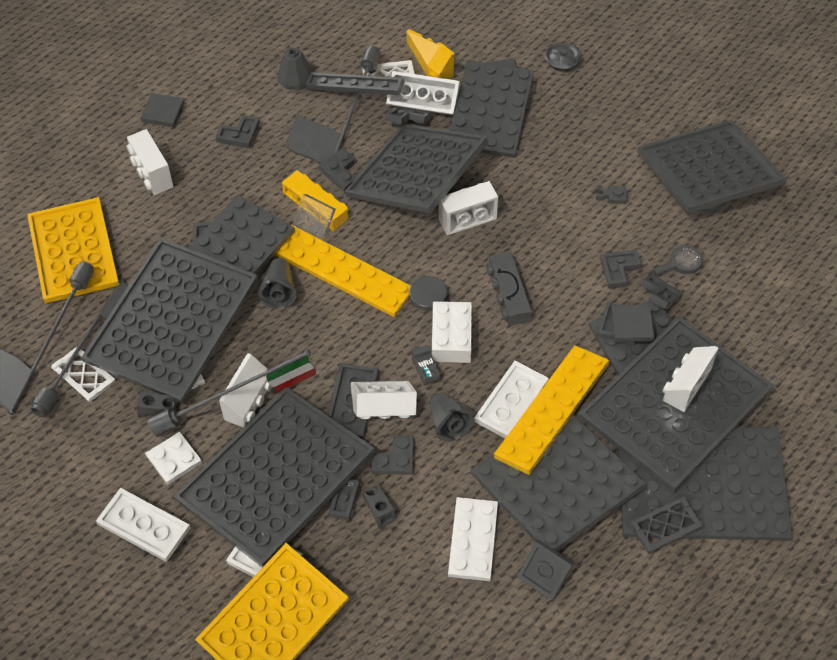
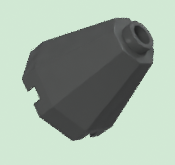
(294, 70)
(450, 417)

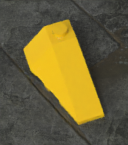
(434, 58)

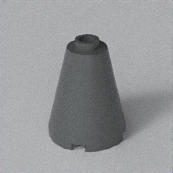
(278, 285)

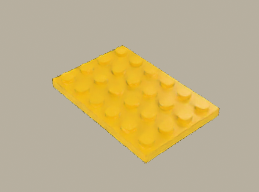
(64, 239)
(274, 612)

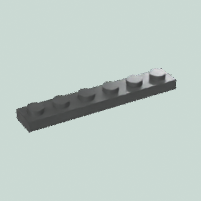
(355, 83)

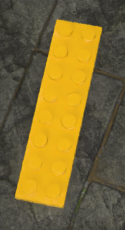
(345, 272)
(551, 410)

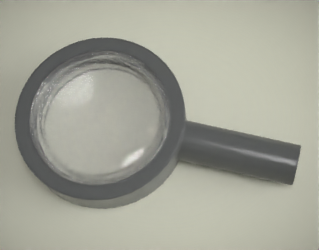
(683, 259)

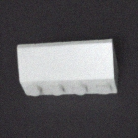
(426, 93)

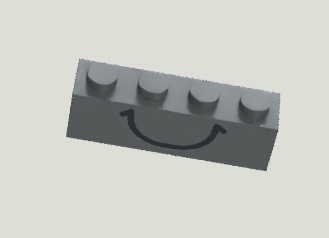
(509, 289)

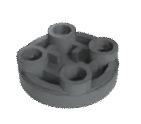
(426, 291)

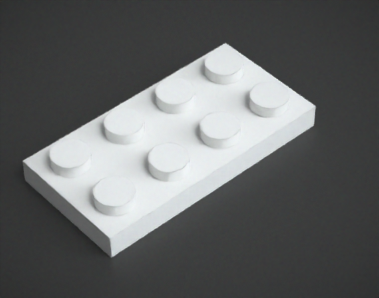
(510, 399)
(143, 524)
(473, 539)

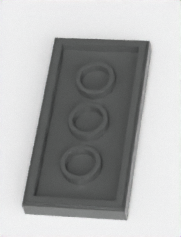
(341, 404)

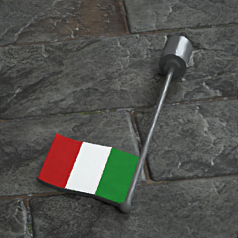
(279, 377)

